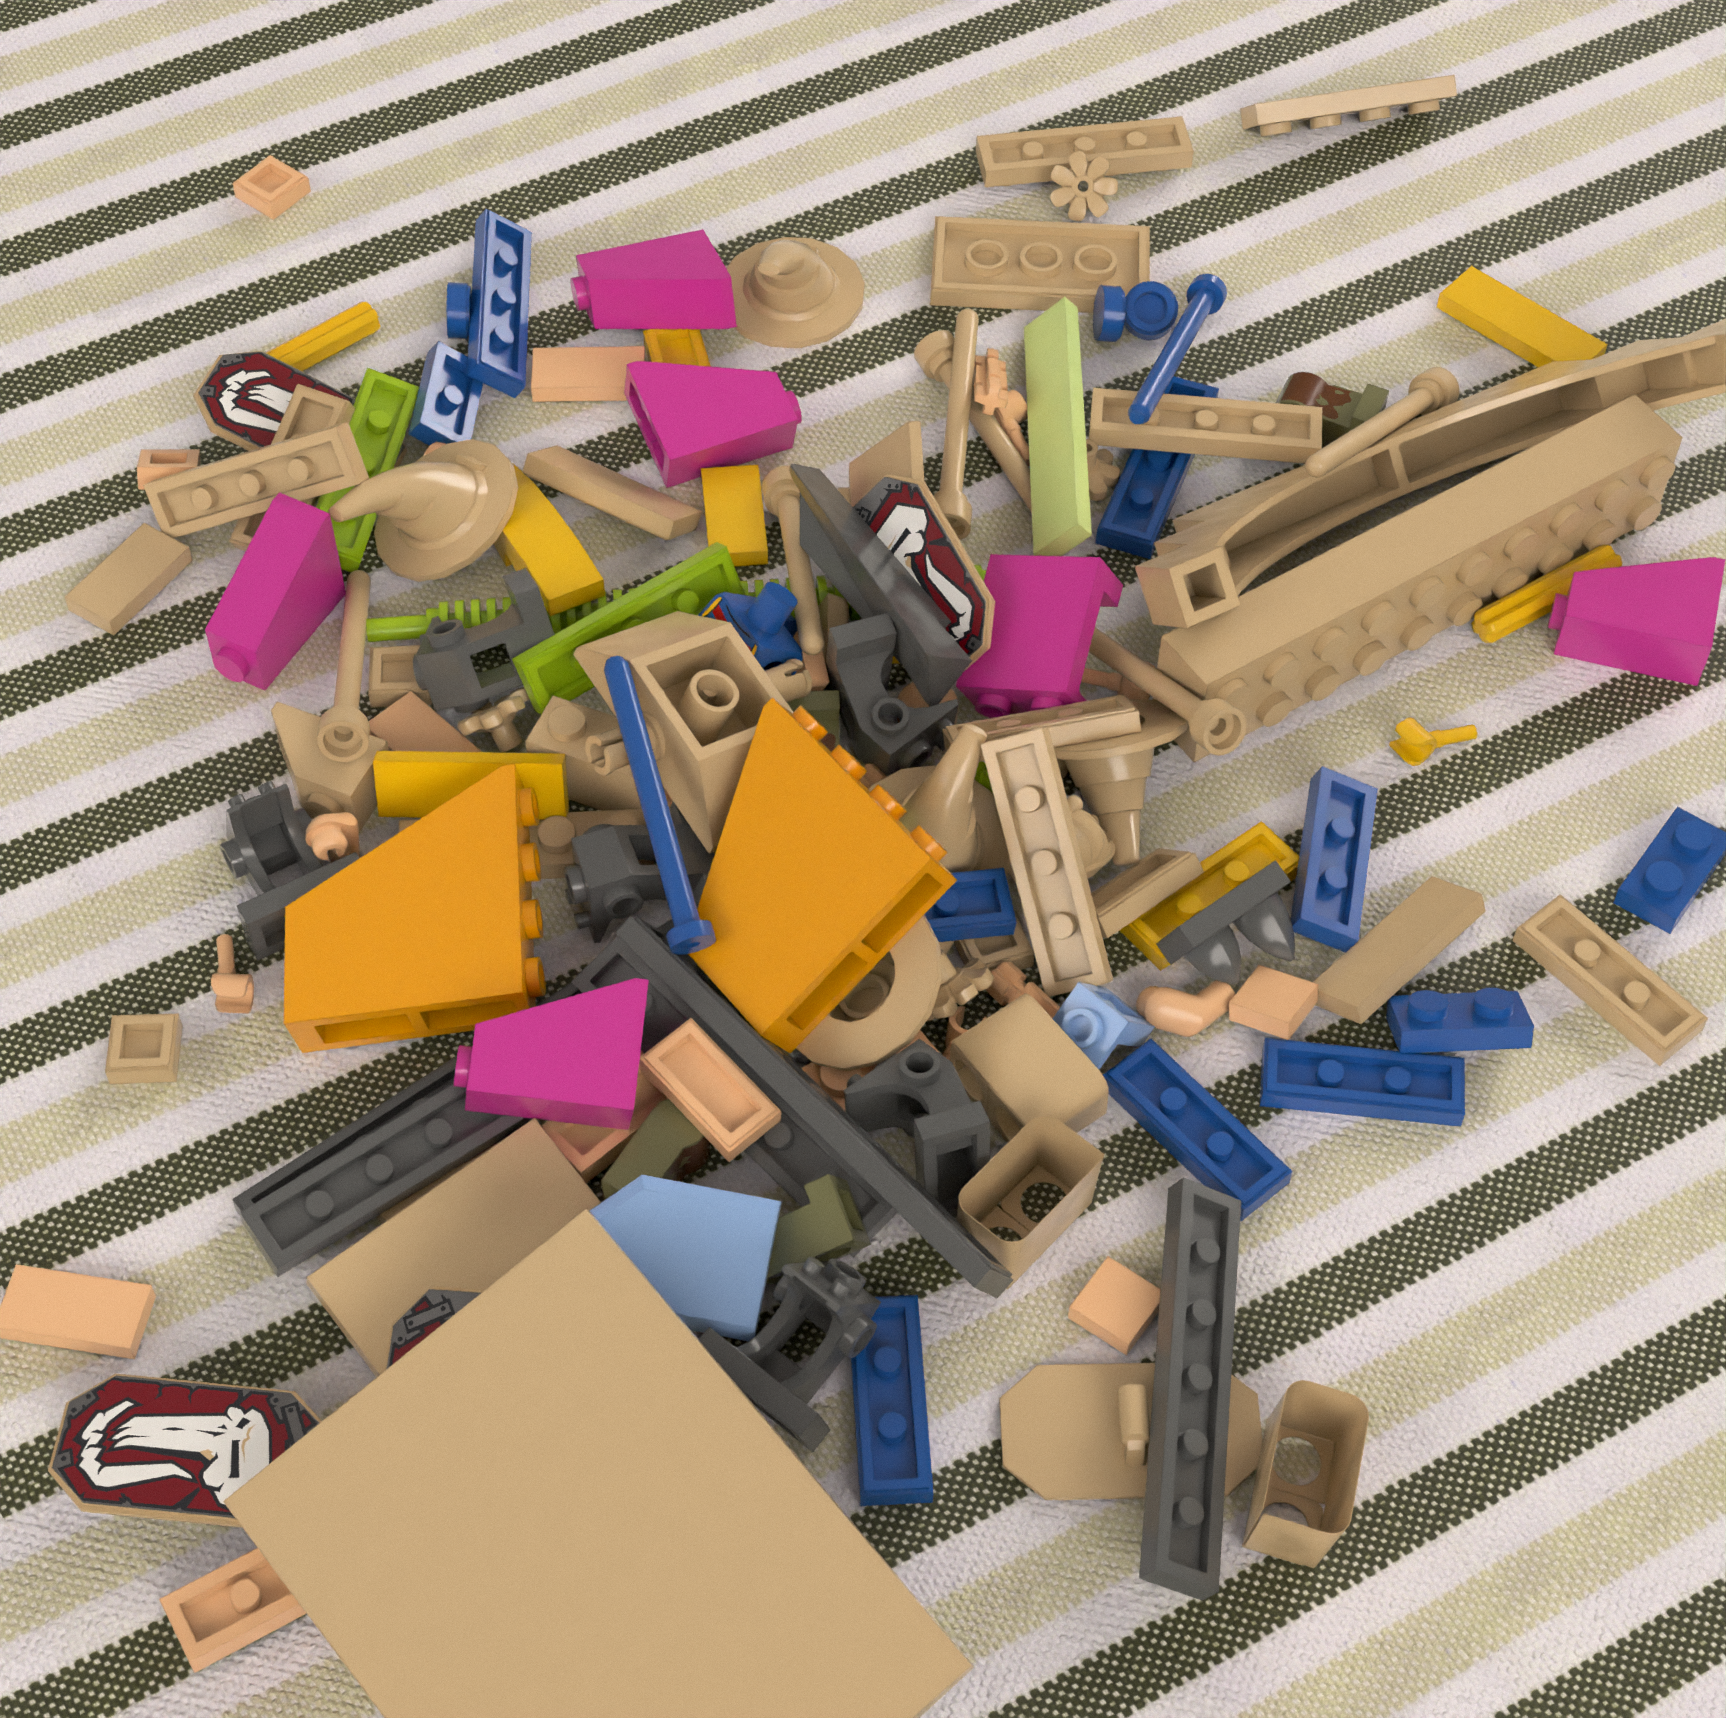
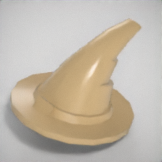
(795, 292)
(436, 510)
(1115, 774)
(953, 805)
(884, 1007)

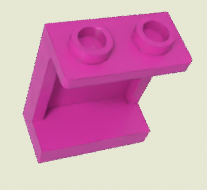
(1038, 631)

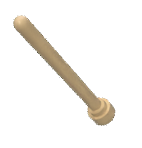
(935, 357)
(1426, 393)
(950, 496)
(783, 500)
(1211, 722)
(344, 728)

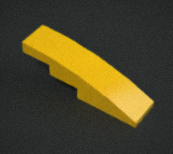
(549, 551)

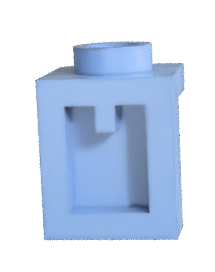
(1100, 1021)

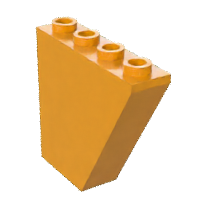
(809, 879)
(422, 927)

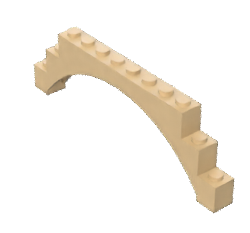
(1242, 535)

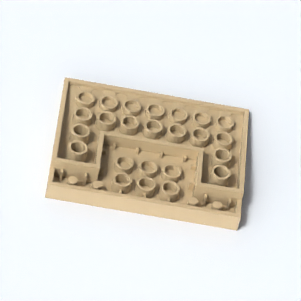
(584, 1525)

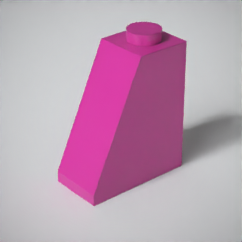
(656, 285)
(709, 416)
(277, 593)
(1642, 617)
(560, 1059)

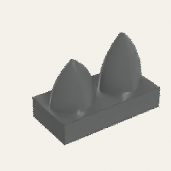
(1256, 913)

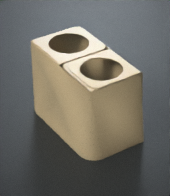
(1028, 1068)
(1037, 1154)
(1337, 1429)

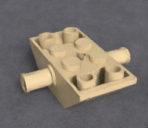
(699, 707)

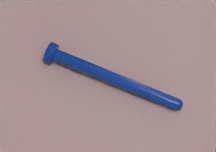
(1204, 298)
(689, 931)

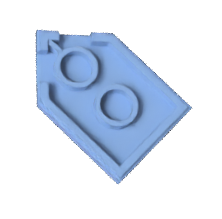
(697, 1248)

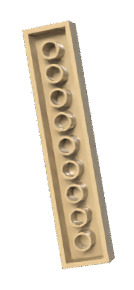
(1426, 568)

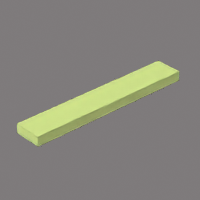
(1056, 431)

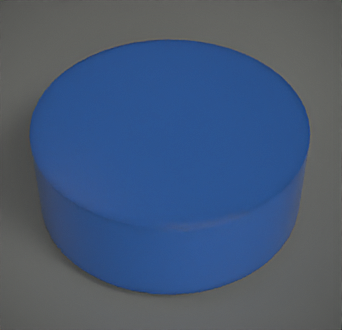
(458, 310)
(1150, 310)
(1109, 313)

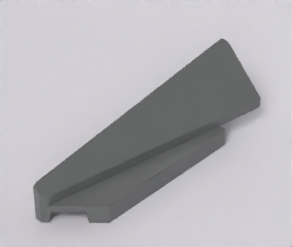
(877, 584)

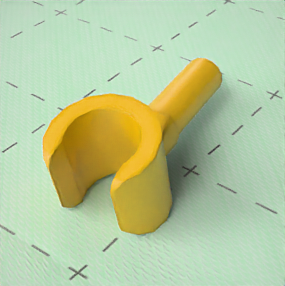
(1418, 744)

